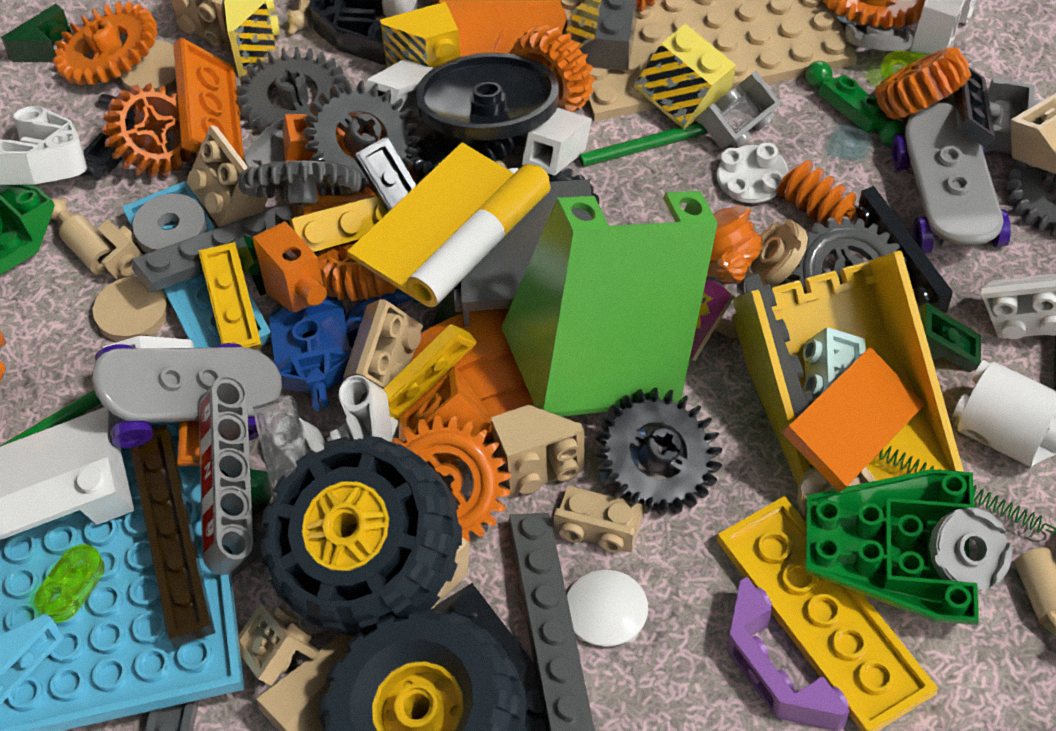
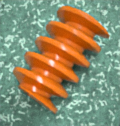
(816, 196)

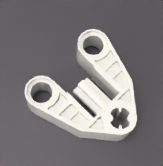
(939, 24)
(46, 149)
(363, 418)

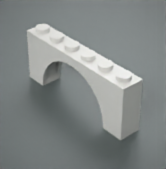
(547, 146)

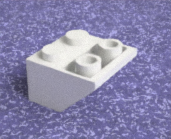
(1022, 306)

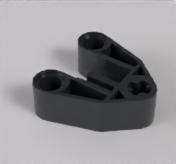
(351, 26)

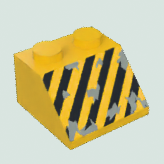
(421, 36)

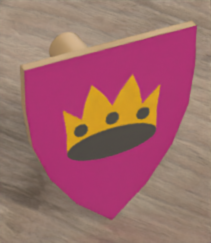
(713, 306)

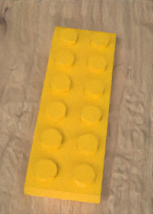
(826, 622)

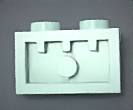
(828, 357)

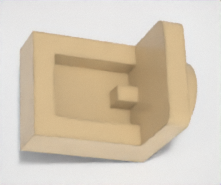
(120, 259)

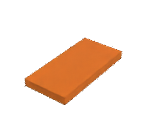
(205, 97)
(853, 419)

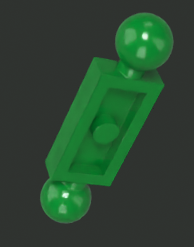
(853, 102)

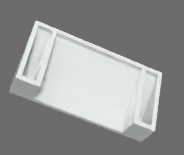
(63, 473)

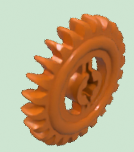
(879, 12)
(103, 38)
(478, 458)

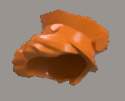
(734, 245)

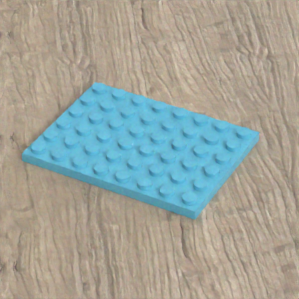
(118, 642)

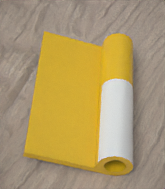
(449, 223)

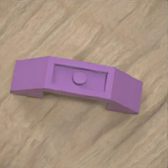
(814, 704)

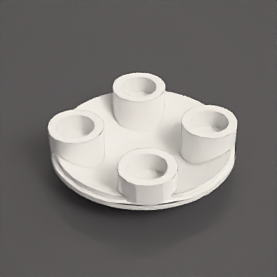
(751, 172)
(607, 608)

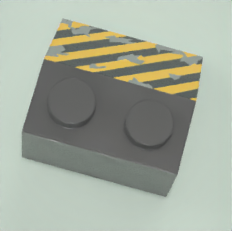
(604, 31)

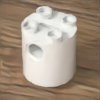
(1009, 414)

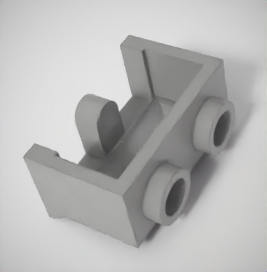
(1007, 101)
(739, 111)

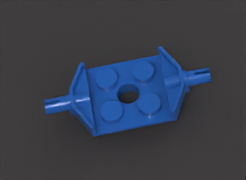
(314, 361)

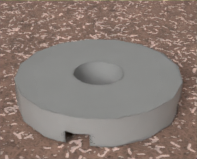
(879, 38)
(167, 209)
(948, 547)

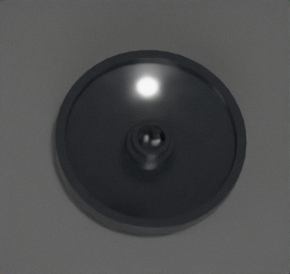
(487, 96)

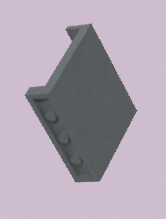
(499, 274)

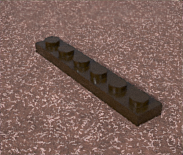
(172, 539)

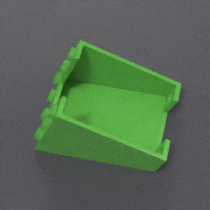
(610, 305)

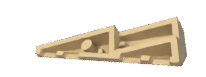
(295, 699)

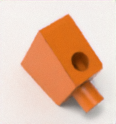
(293, 280)

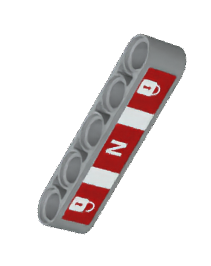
(218, 489)

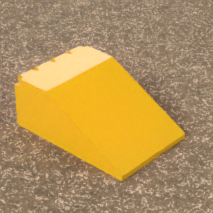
(870, 304)

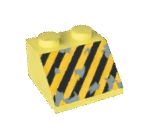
(251, 31)
(685, 76)

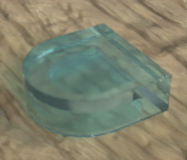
(851, 143)

